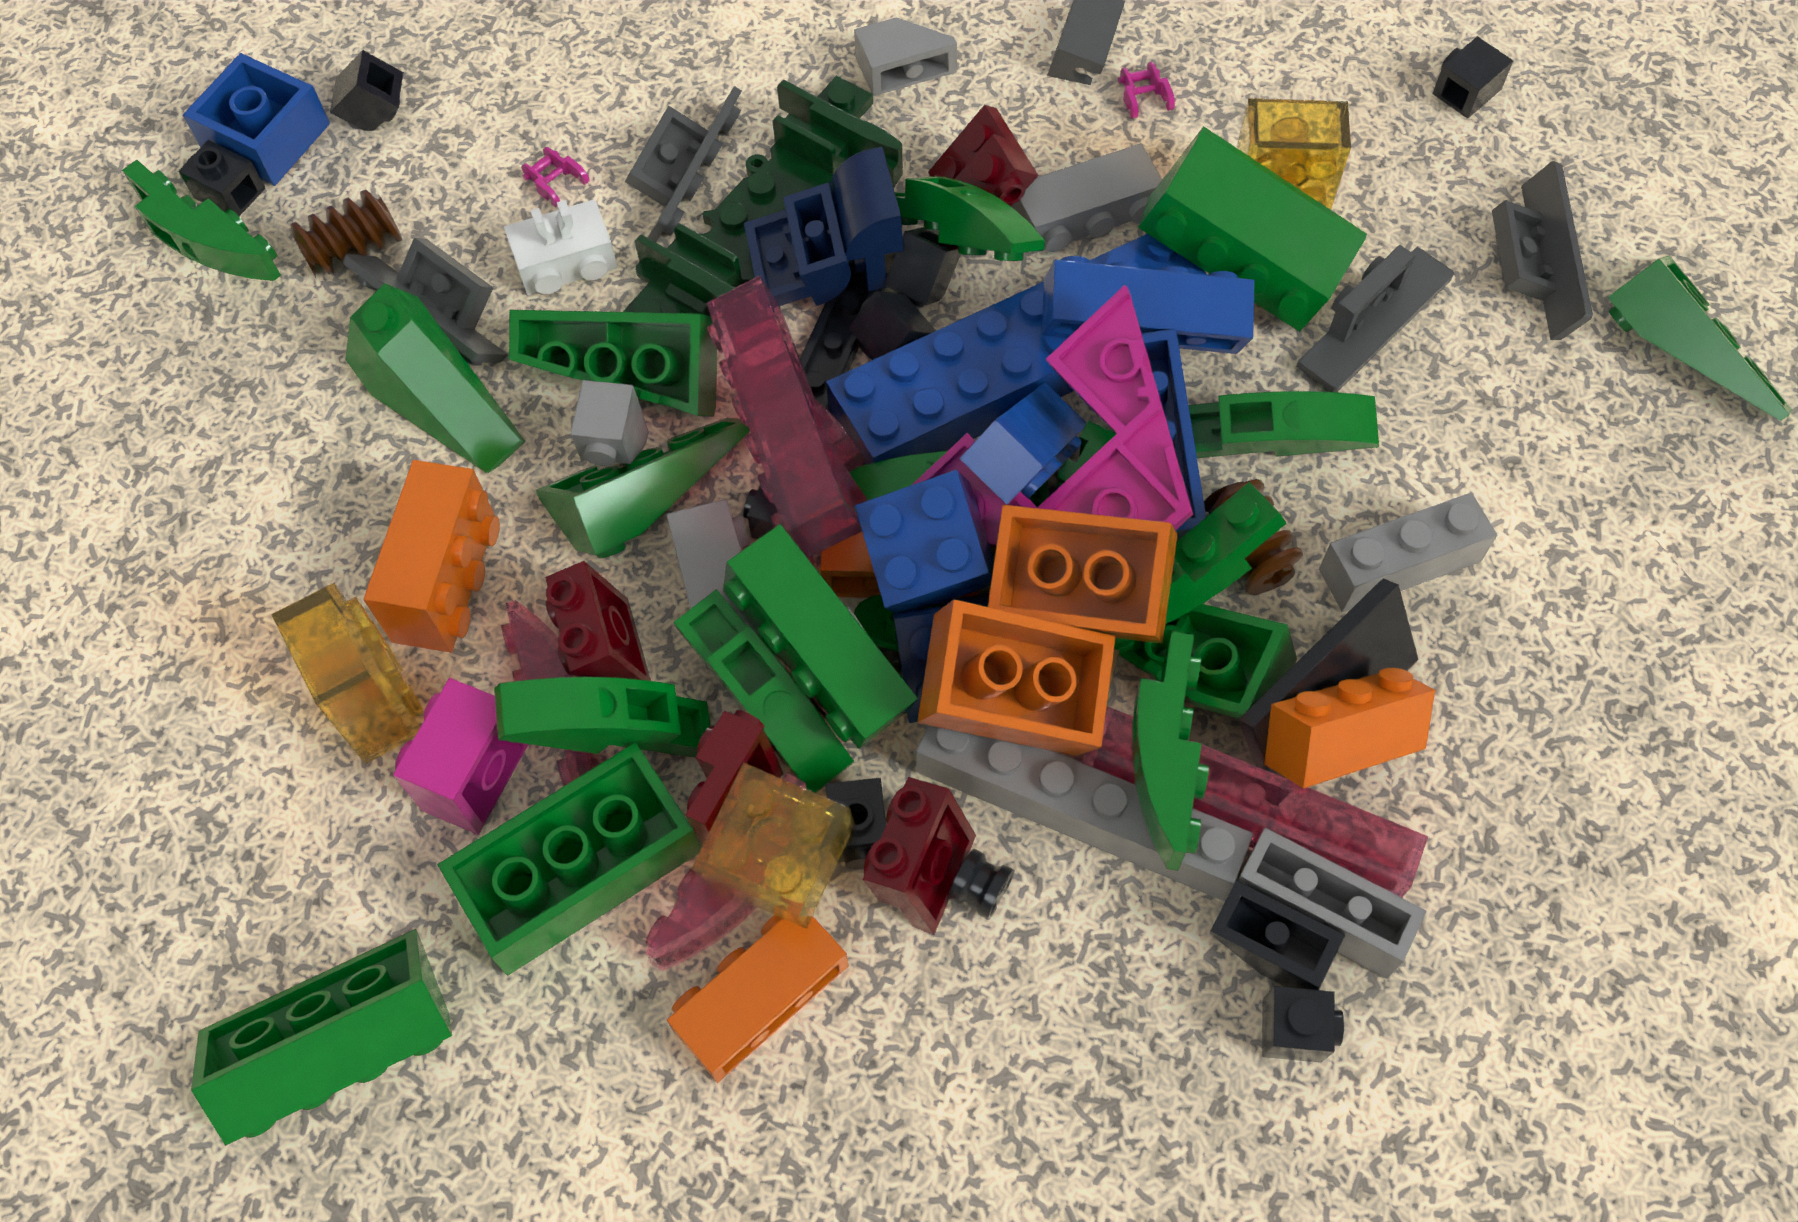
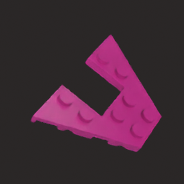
(1136, 469)

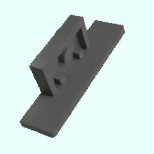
(672, 158)
(1543, 251)
(444, 287)
(1373, 313)

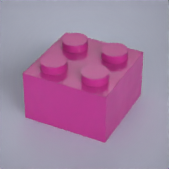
(456, 760)

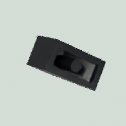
(1276, 938)

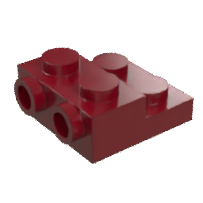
(988, 158)
(594, 625)
(720, 753)
(919, 853)

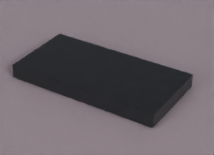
(1359, 645)

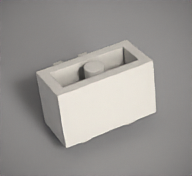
(561, 247)

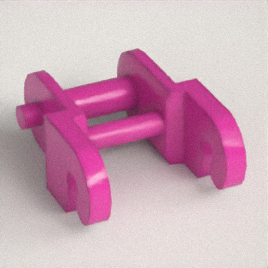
(1158, 85)
(562, 165)

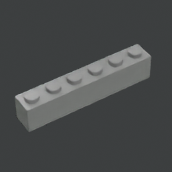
(1077, 804)

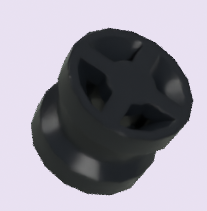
(981, 883)

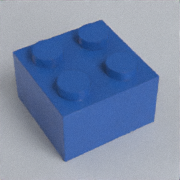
(259, 116)
(926, 543)

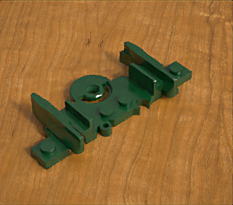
(805, 154)

